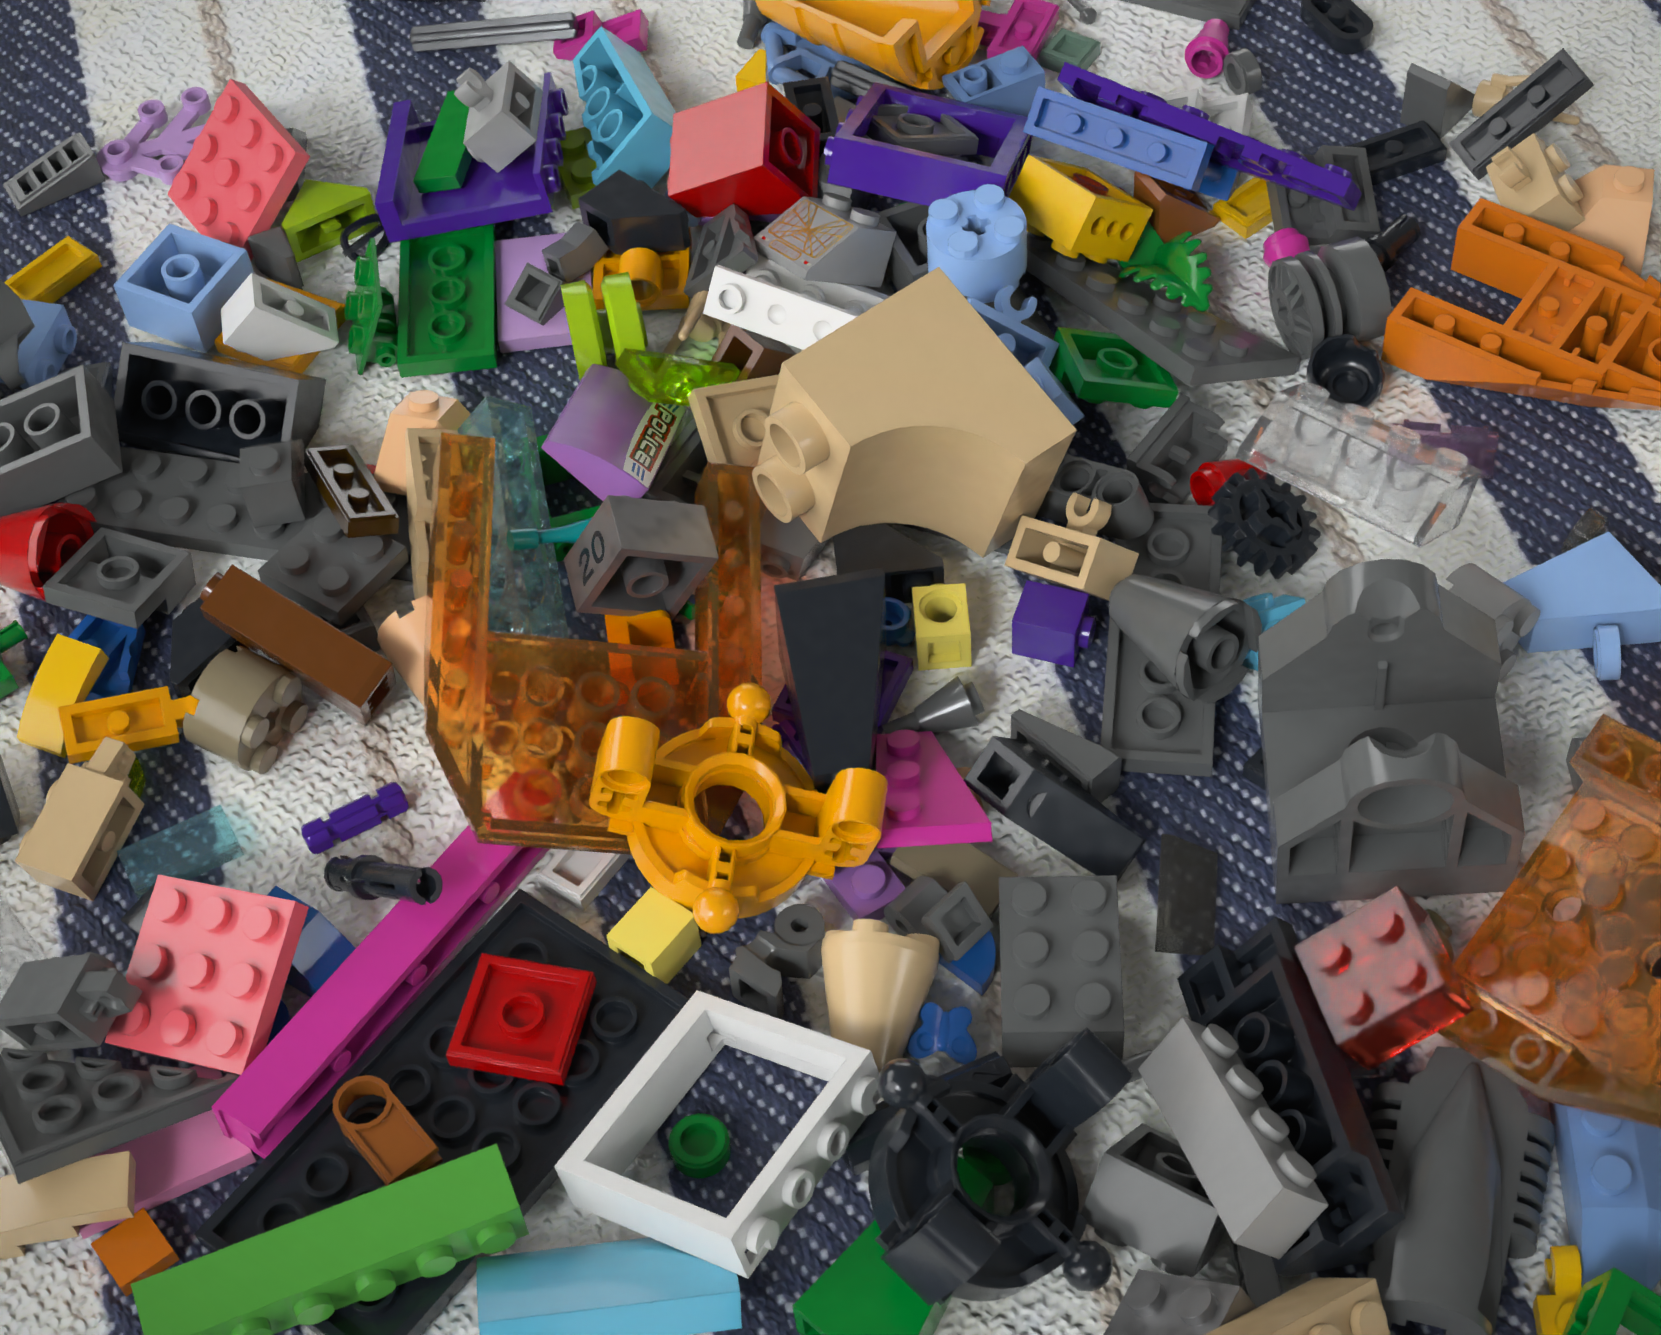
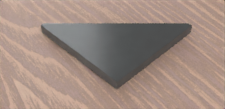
(78, 1109)

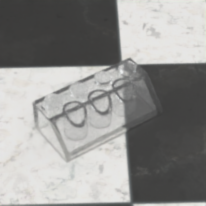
(1361, 464)

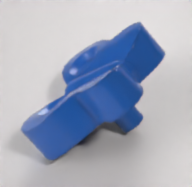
(943, 1033)

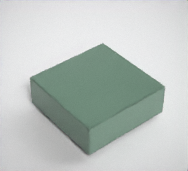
(1069, 48)

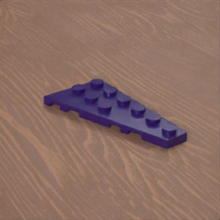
(1230, 147)

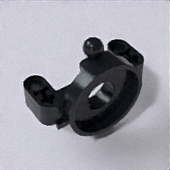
(927, 1219)

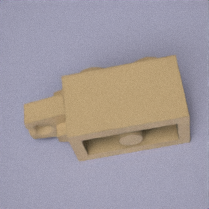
(83, 823)

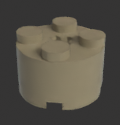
(245, 709)

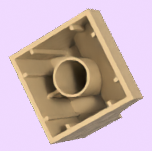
(911, 424)

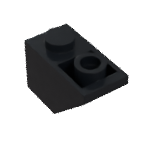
(634, 216)
(902, 559)

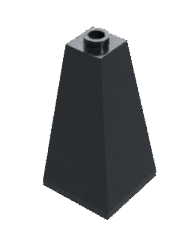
(834, 667)

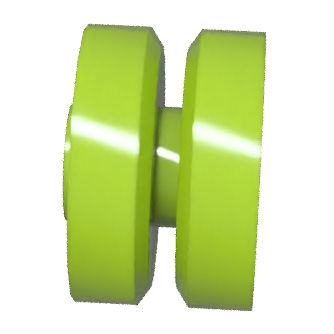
(606, 329)

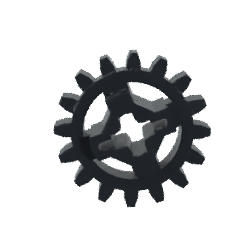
(1264, 523)

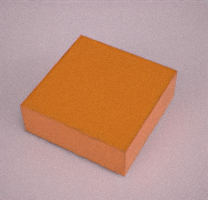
(134, 1250)

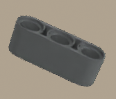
(1130, 509)

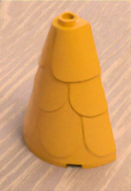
(899, 38)

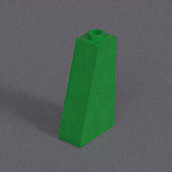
(865, 1295)

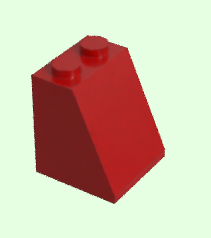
(743, 152)

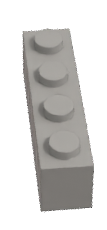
(1232, 1138)

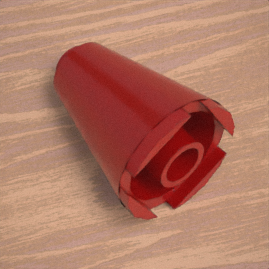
(40, 543)

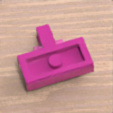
(1024, 25)

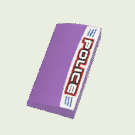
(612, 435)

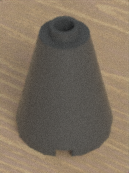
(1187, 633)

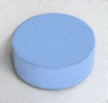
(1607, 652)

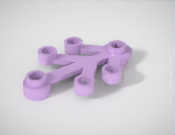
(132, 155)

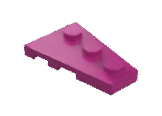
(925, 794)

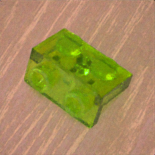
(671, 377)

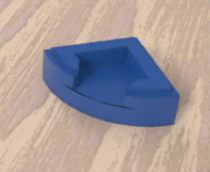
(976, 965)

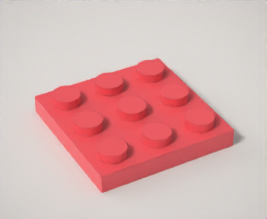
(238, 170)
(208, 974)

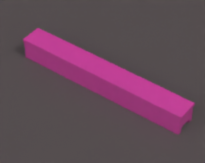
(369, 992)

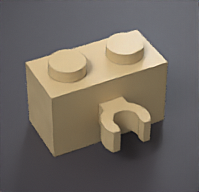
(1535, 183)
(1074, 553)

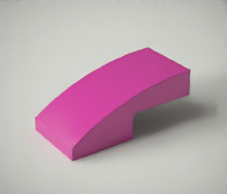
(628, 27)

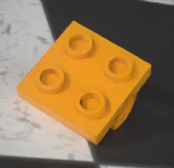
(655, 276)

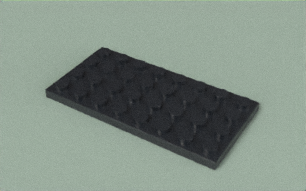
(458, 1105)

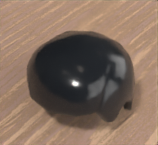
(1347, 370)

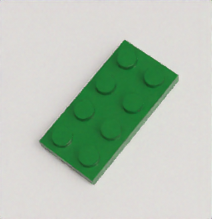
(447, 303)

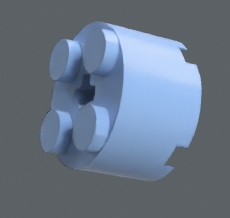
(978, 241)

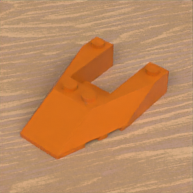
(1575, 338)

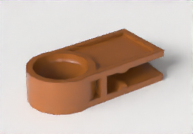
(391, 1142)

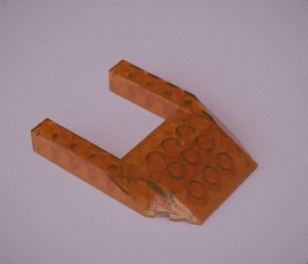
(527, 713)

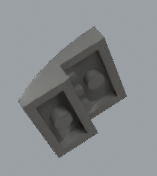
(1322, 220)

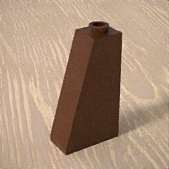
(293, 637)

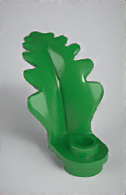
(1170, 267)

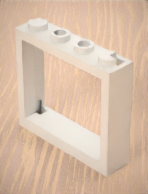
(656, 1085)

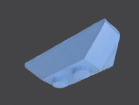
(1610, 1192)

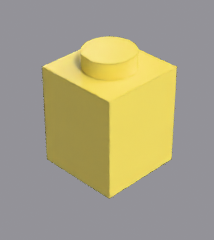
(656, 935)

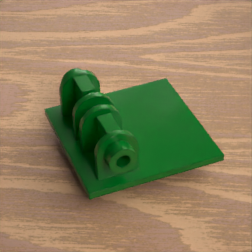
(372, 313)

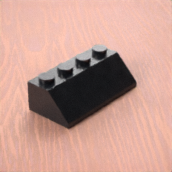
(210, 402)

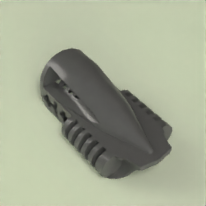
(1469, 1187)

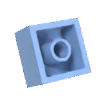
(182, 286)

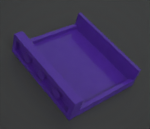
(486, 197)

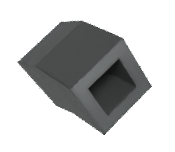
(574, 252)

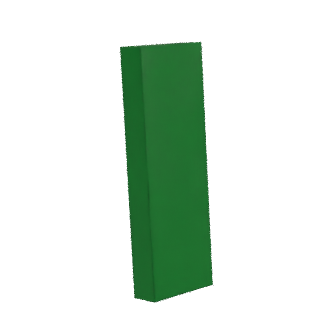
(445, 156)

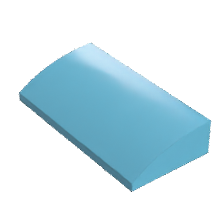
(605, 1291)

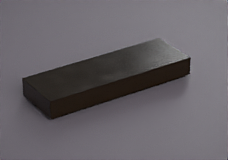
(350, 491)

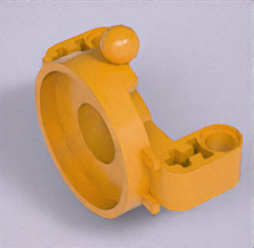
(721, 879)

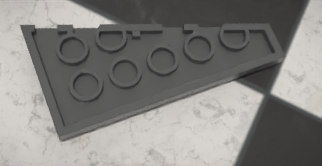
(1178, 338)

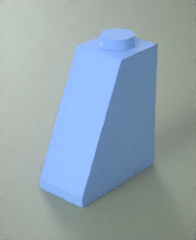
(1588, 589)

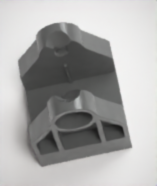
(1385, 742)

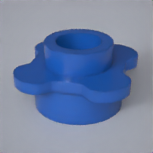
(898, 623)

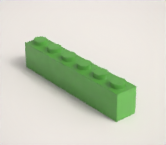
(339, 1254)

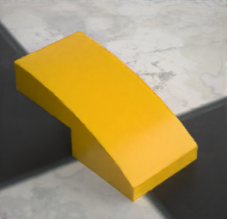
(62, 680)

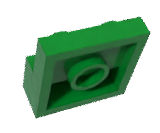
(1110, 369)

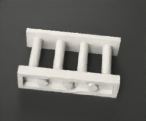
(783, 304)

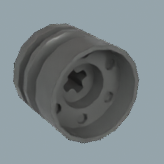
(1329, 295)

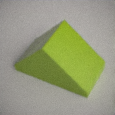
(321, 215)

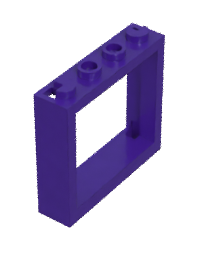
(921, 175)

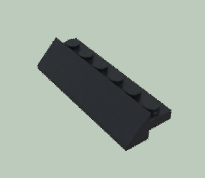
(1287, 1044)

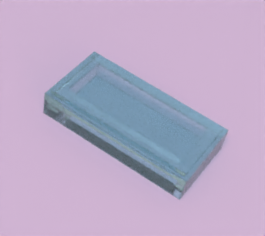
(181, 850)

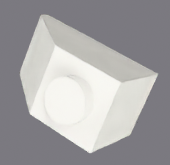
(276, 321)

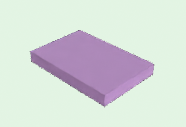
(514, 329)

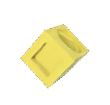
(941, 626)

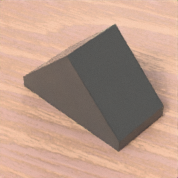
(1434, 100)

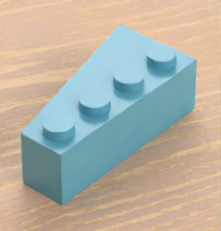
(623, 110)

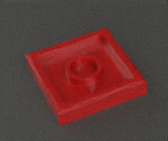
(522, 1019)

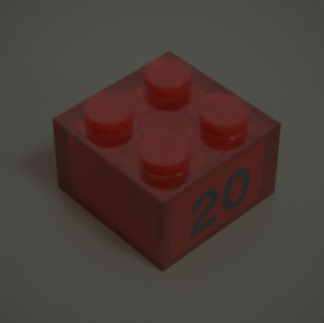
(1383, 978)

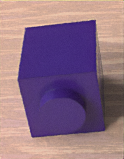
(1052, 624)

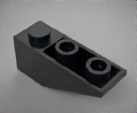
(1053, 807)

